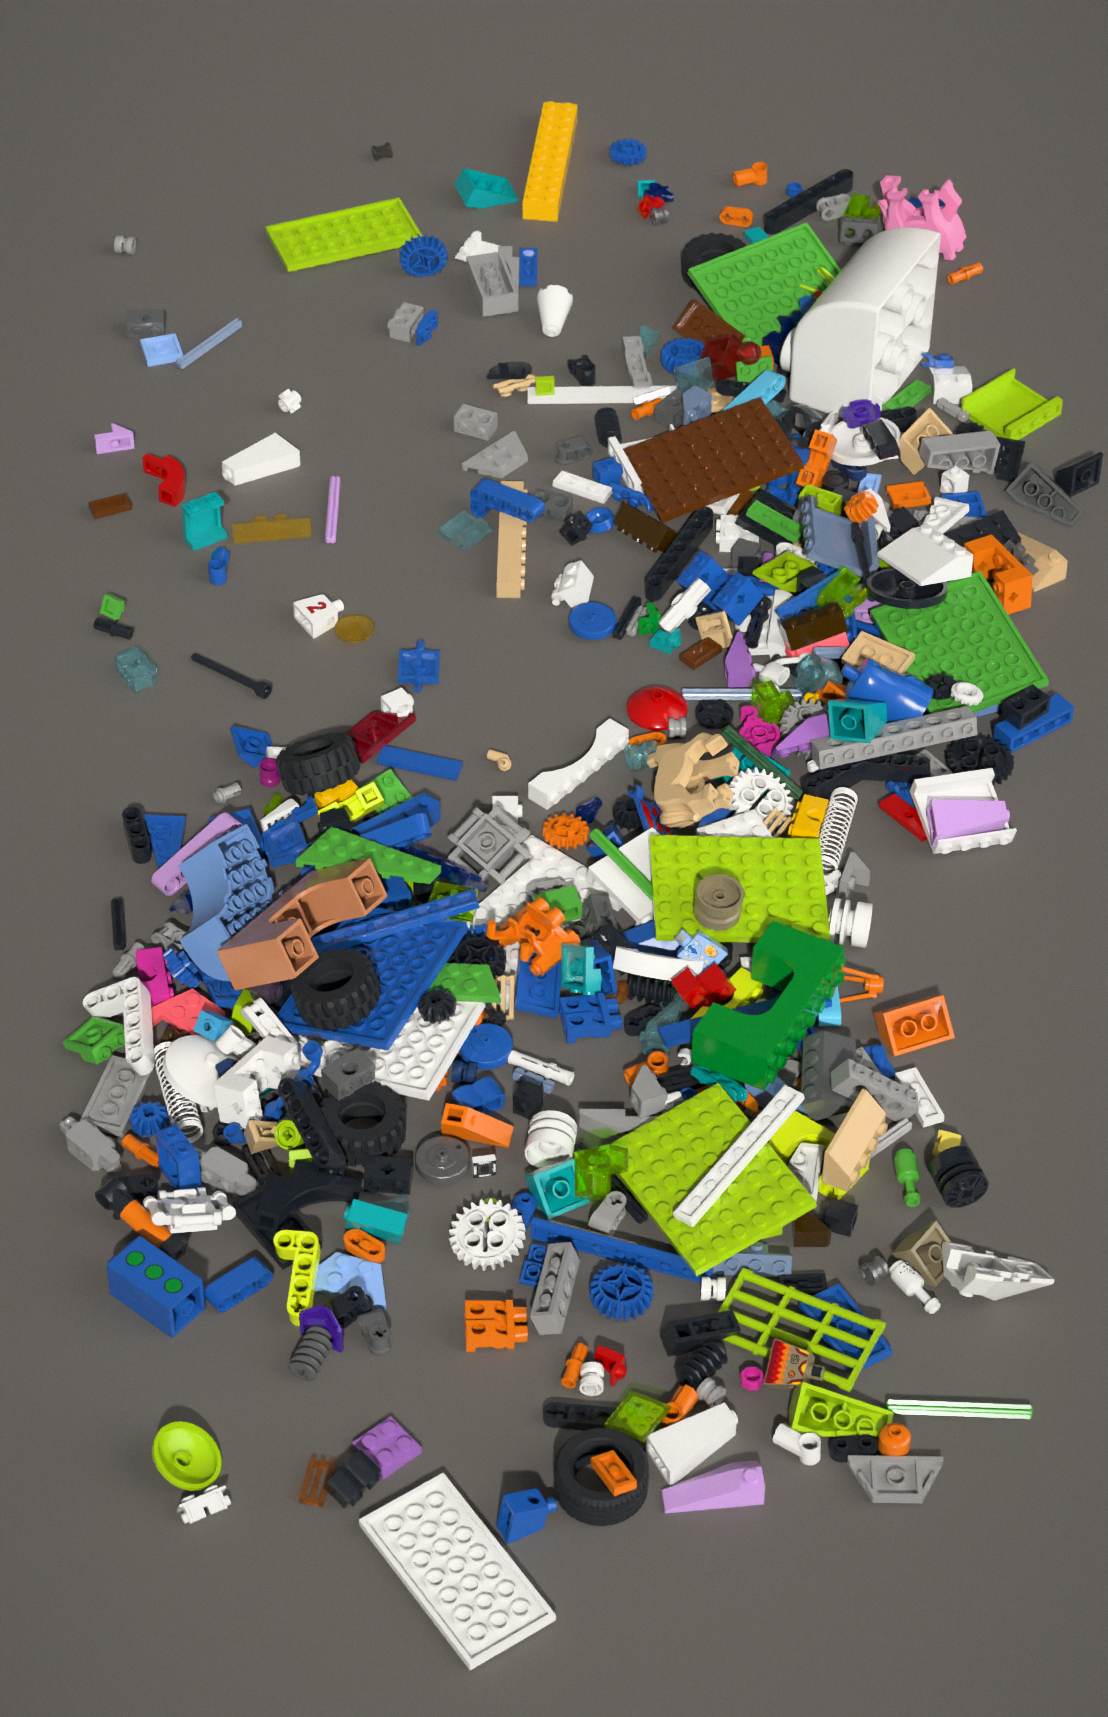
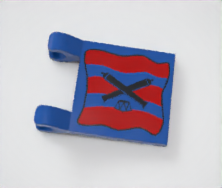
(649, 812)

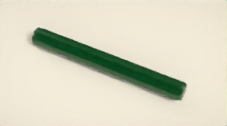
(761, 761)

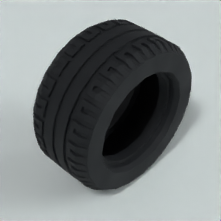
(593, 1506)

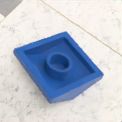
(250, 744)

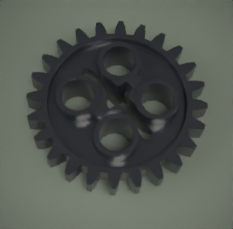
(965, 756)

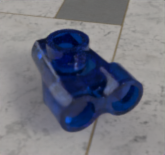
(658, 190)

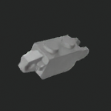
(91, 1145)
(225, 1172)

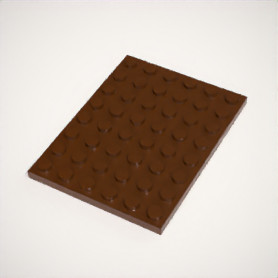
(712, 459)

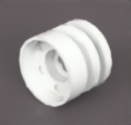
(850, 922)
(550, 1138)

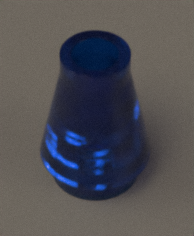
(589, 810)

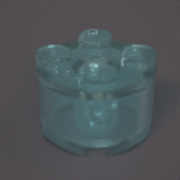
(815, 672)

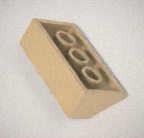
(854, 1142)

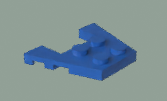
(285, 838)
(220, 991)

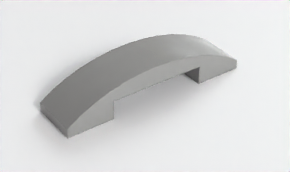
(635, 362)

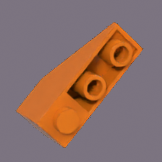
(475, 1126)

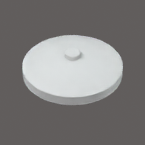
(852, 446)
(191, 1068)

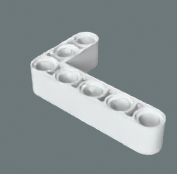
(135, 1002)

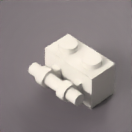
(573, 585)

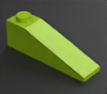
(834, 1414)

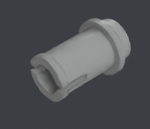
(226, 793)

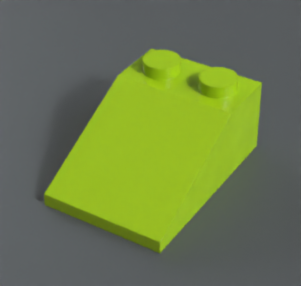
(783, 571)

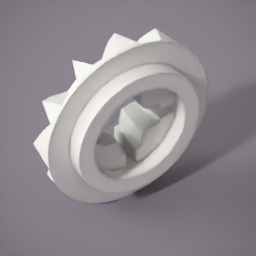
(967, 693)

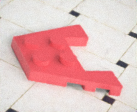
(183, 1011)

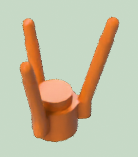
(872, 984)

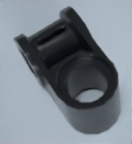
(583, 370)
(901, 417)
(138, 1187)
(347, 1305)

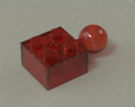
(726, 351)

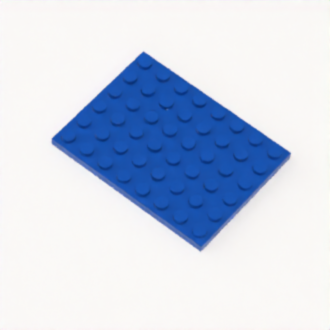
(404, 968)

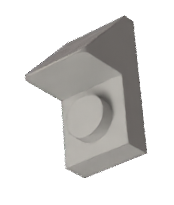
(854, 873)

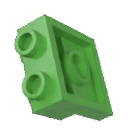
(96, 1039)

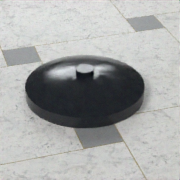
(899, 591)

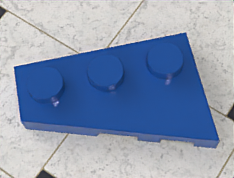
(165, 835)

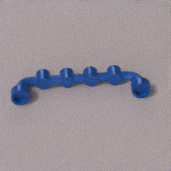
(273, 1111)

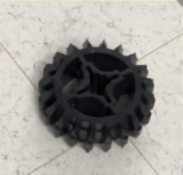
(478, 951)

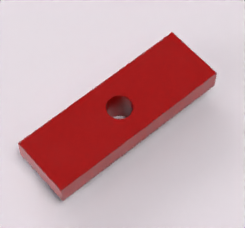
(904, 815)

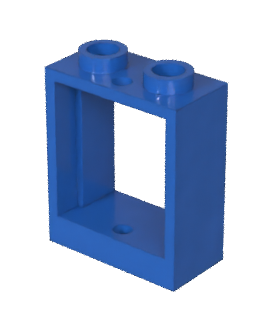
(178, 1158)

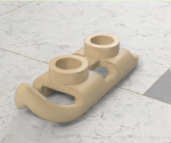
(519, 384)

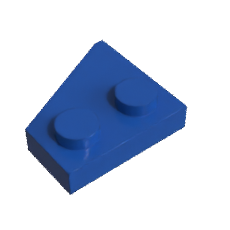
(976, 506)

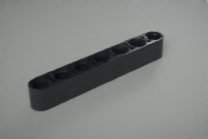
(805, 202)
(678, 554)

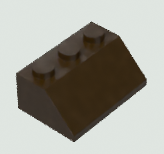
(644, 528)
(813, 626)

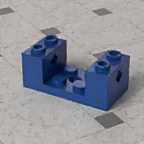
(728, 592)

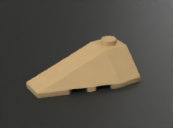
(1049, 561)

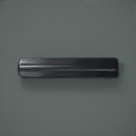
(620, 628)
(118, 924)

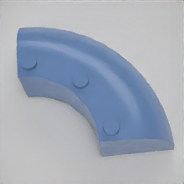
(227, 894)

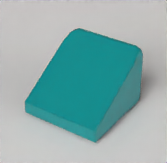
(643, 185)

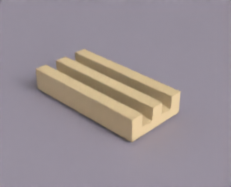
(780, 817)
(503, 979)

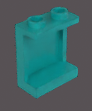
(203, 521)

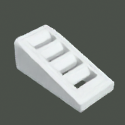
(277, 813)

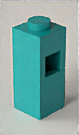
(376, 1220)

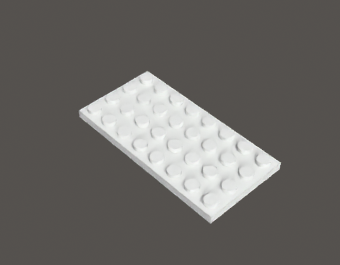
(457, 1571)

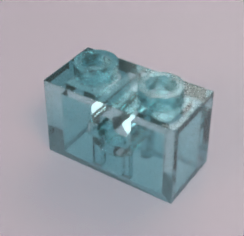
(136, 669)

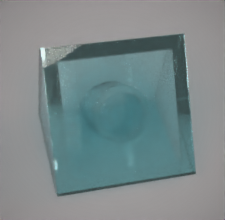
(694, 373)

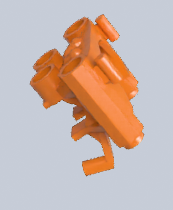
(532, 919)

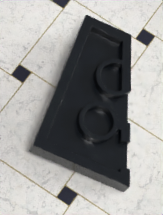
(1009, 459)

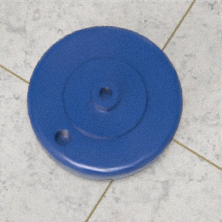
(592, 621)
(487, 1046)

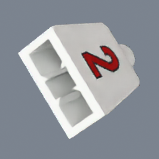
(317, 614)

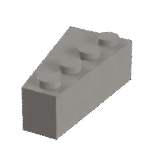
(967, 451)

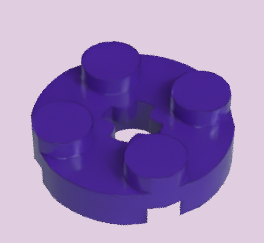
(860, 413)

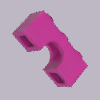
(152, 967)

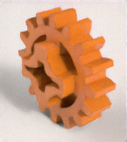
(565, 831)

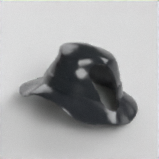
(812, 422)

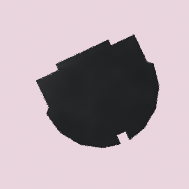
(510, 370)

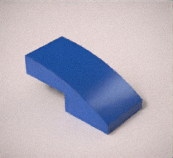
(790, 495)

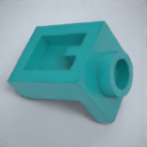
(666, 641)

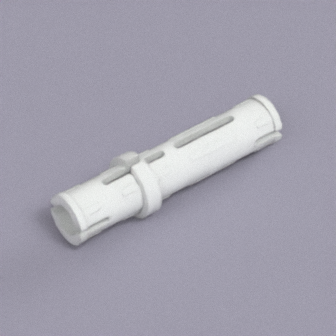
(537, 1066)

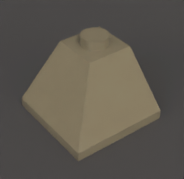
(924, 1252)

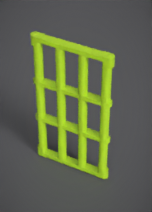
(820, 1327)

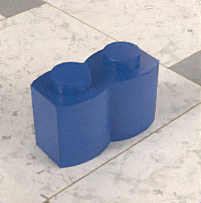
(481, 1096)

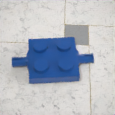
(418, 666)

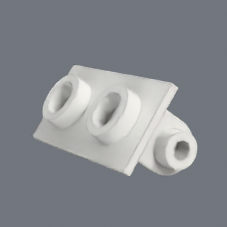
(212, 1499)

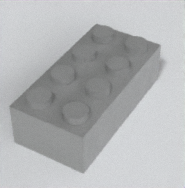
(492, 284)

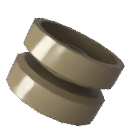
(718, 902)

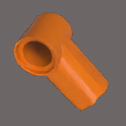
(755, 175)
(656, 1062)
(681, 1405)

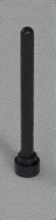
(261, 689)

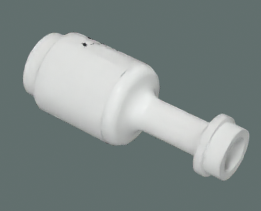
(912, 1284)

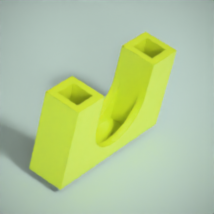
(802, 1129)

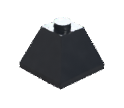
(1080, 474)

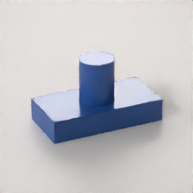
(878, 1056)

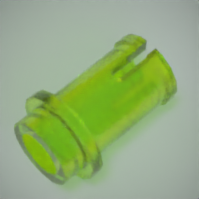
(273, 804)

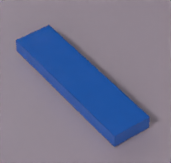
(420, 763)

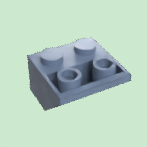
(695, 405)

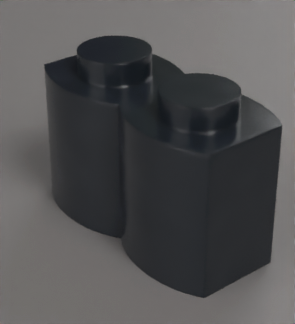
(352, 1479)

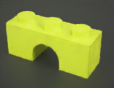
(361, 803)

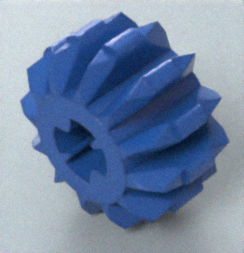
(148, 1118)

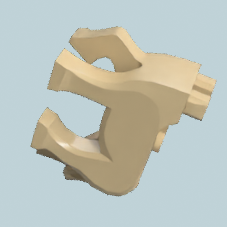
(682, 777)

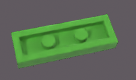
(908, 396)
(775, 521)

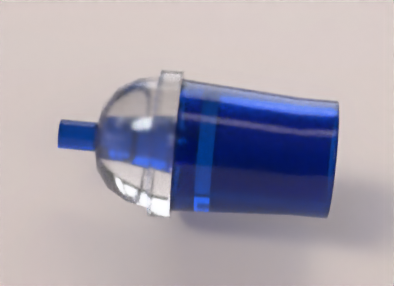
(182, 904)

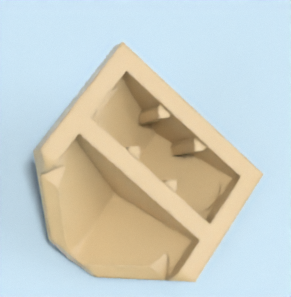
(715, 627)

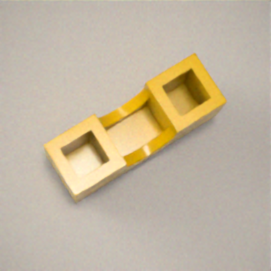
(808, 817)

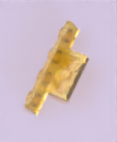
(271, 528)

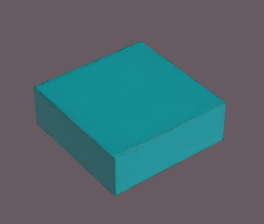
(755, 234)

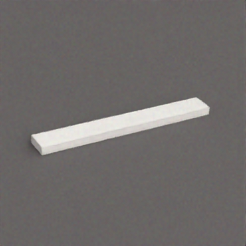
(592, 394)
(738, 1156)

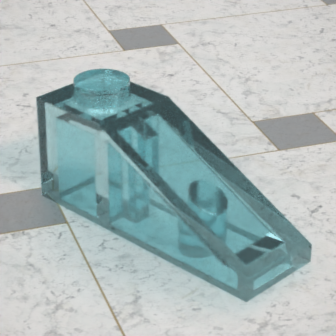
(650, 1038)

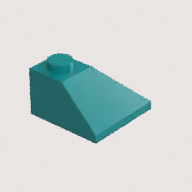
(555, 1188)

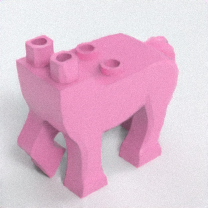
(945, 220)

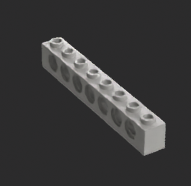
(897, 737)

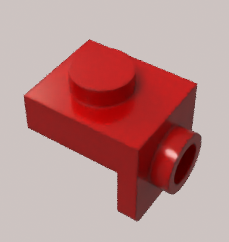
(649, 202)
(612, 1362)

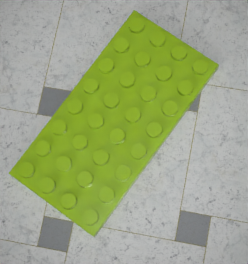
(342, 234)

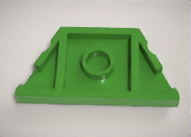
(468, 983)

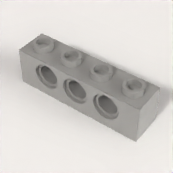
(892, 1097)
(555, 1288)

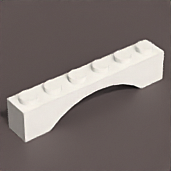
(553, 785)

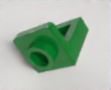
(649, 624)

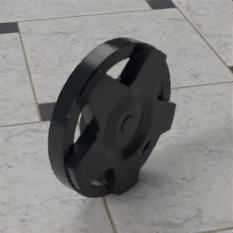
(714, 711)

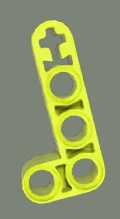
(299, 1278)

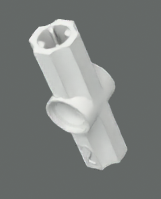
(684, 605)

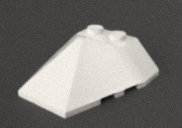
(990, 1275)

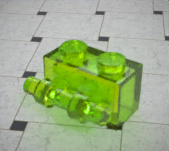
(860, 208)
(840, 589)

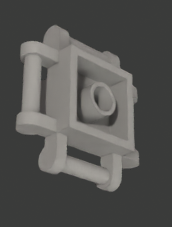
(489, 844)

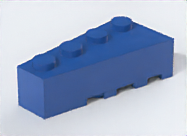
(420, 804)

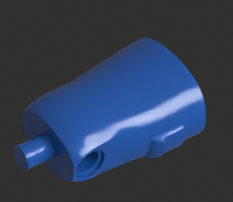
(903, 694)

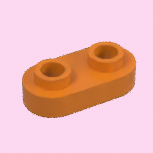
(366, 1246)

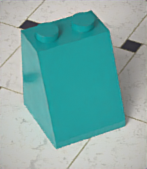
(856, 719)

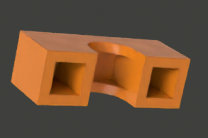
(822, 448)

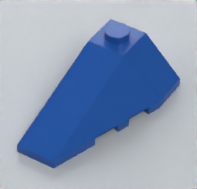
(644, 941)

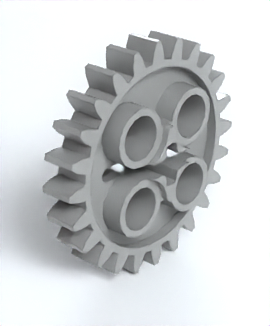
(797, 714)

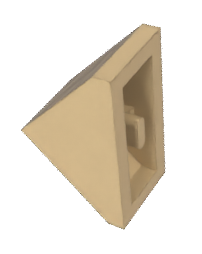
(260, 1135)

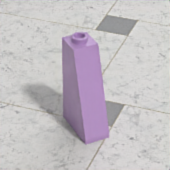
(964, 817)

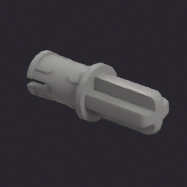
(127, 961)

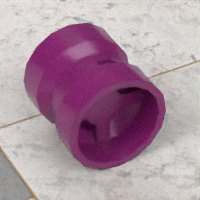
(269, 772)

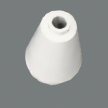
(553, 308)

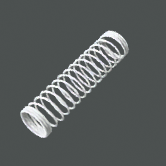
(836, 804)
(180, 1124)

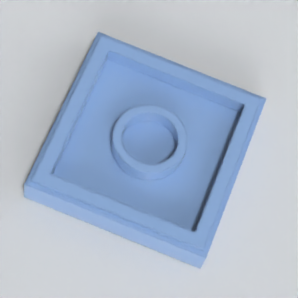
(161, 349)

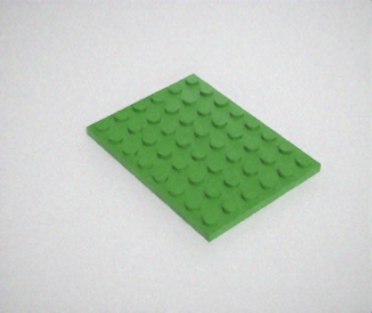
(763, 280)
(967, 639)

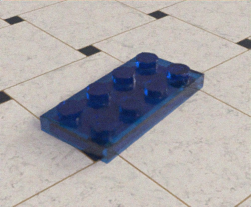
(453, 873)

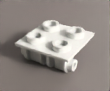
(475, 246)

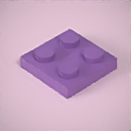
(388, 1446)

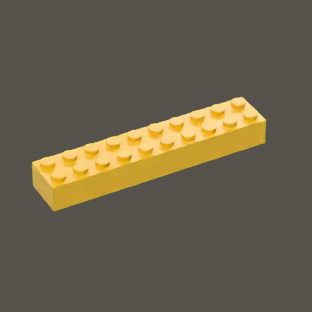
(550, 161)

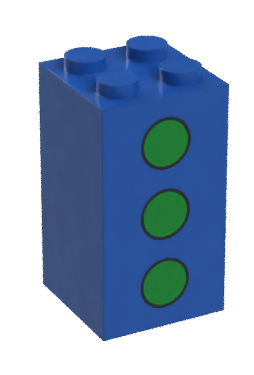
(155, 1286)

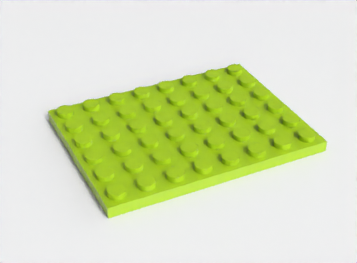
(778, 879)
(678, 1151)

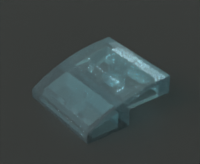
(465, 530)

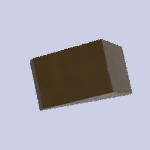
(810, 1232)

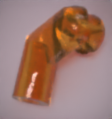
(621, 994)

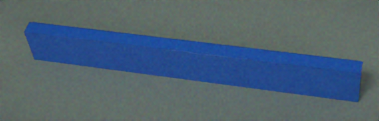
(396, 922)
(682, 1031)
(614, 1249)

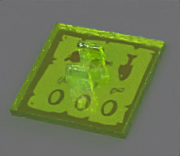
(637, 1416)

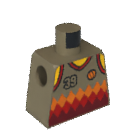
(790, 1367)

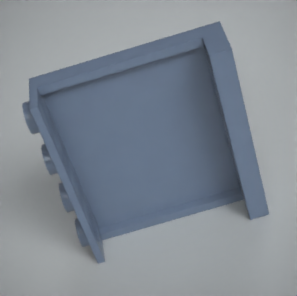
(830, 539)

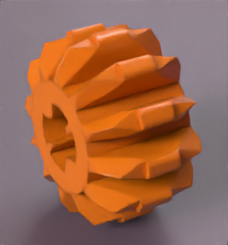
(861, 507)

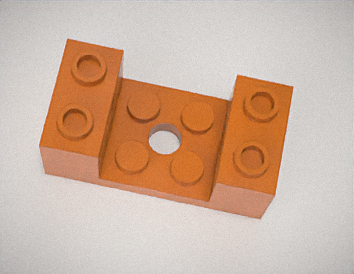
(1011, 578)

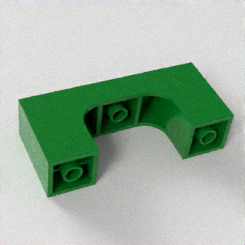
(758, 1045)

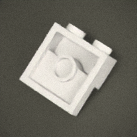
(731, 532)

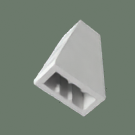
(261, 460)
(689, 1442)

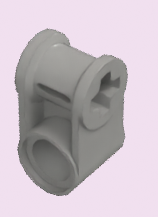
(835, 206)
(169, 937)
(609, 1213)

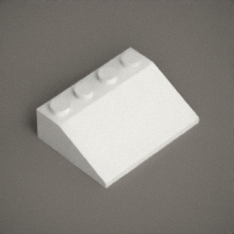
(928, 556)

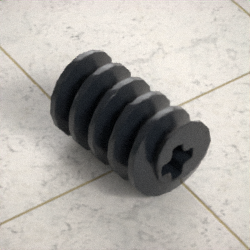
(607, 425)
(651, 991)
(701, 1365)

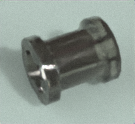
(381, 151)

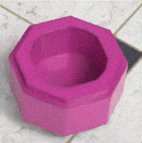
(751, 1378)

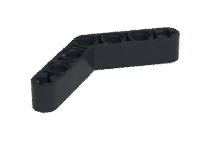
(883, 768)

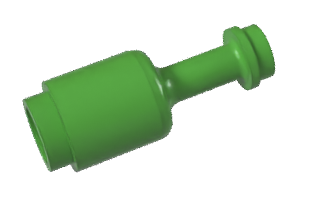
(907, 1174)

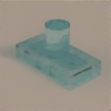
(649, 339)

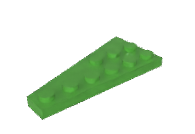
(341, 847)

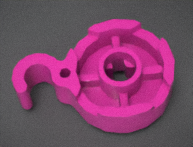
(759, 733)

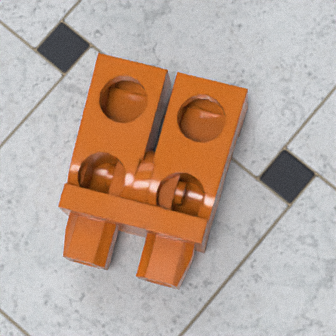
(493, 1324)

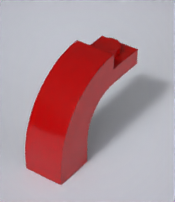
(173, 487)

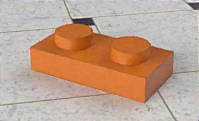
(613, 1473)

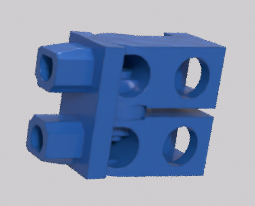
(588, 1016)

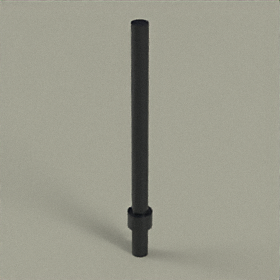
(858, 538)

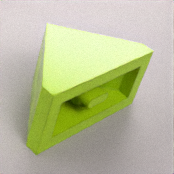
(239, 1021)

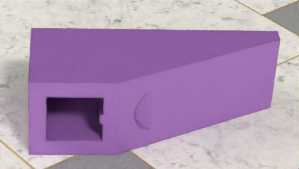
(738, 667)
(801, 737)

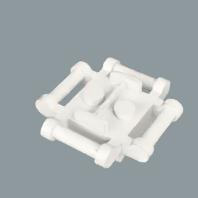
(189, 1209)

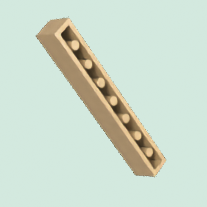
(510, 551)

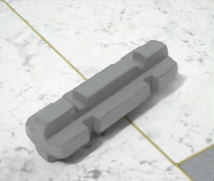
(952, 409)
(632, 627)

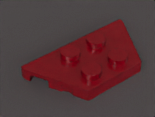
(377, 731)

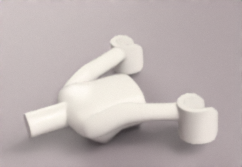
(775, 671)

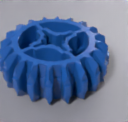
(423, 256)
(680, 353)
(634, 1298)

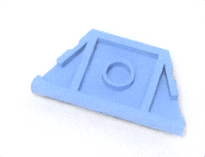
(344, 1271)

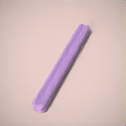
(332, 510)

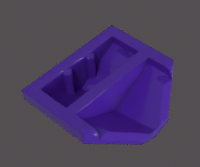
(324, 1318)

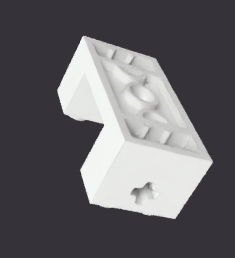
(241, 1085)

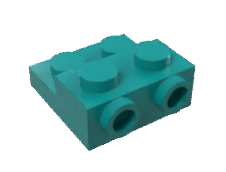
(578, 969)

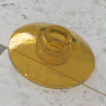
(354, 628)

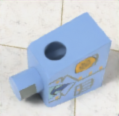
(700, 947)

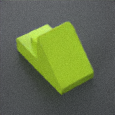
(299, 1153)

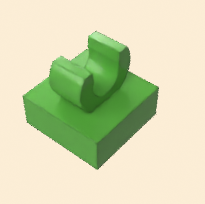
(112, 606)

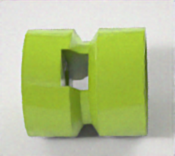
(288, 1135)

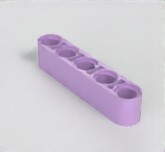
(169, 876)

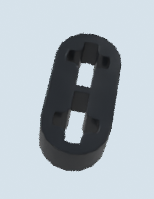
(641, 1019)

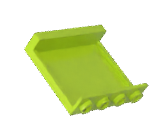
(1010, 407)

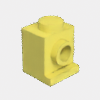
(946, 1140)

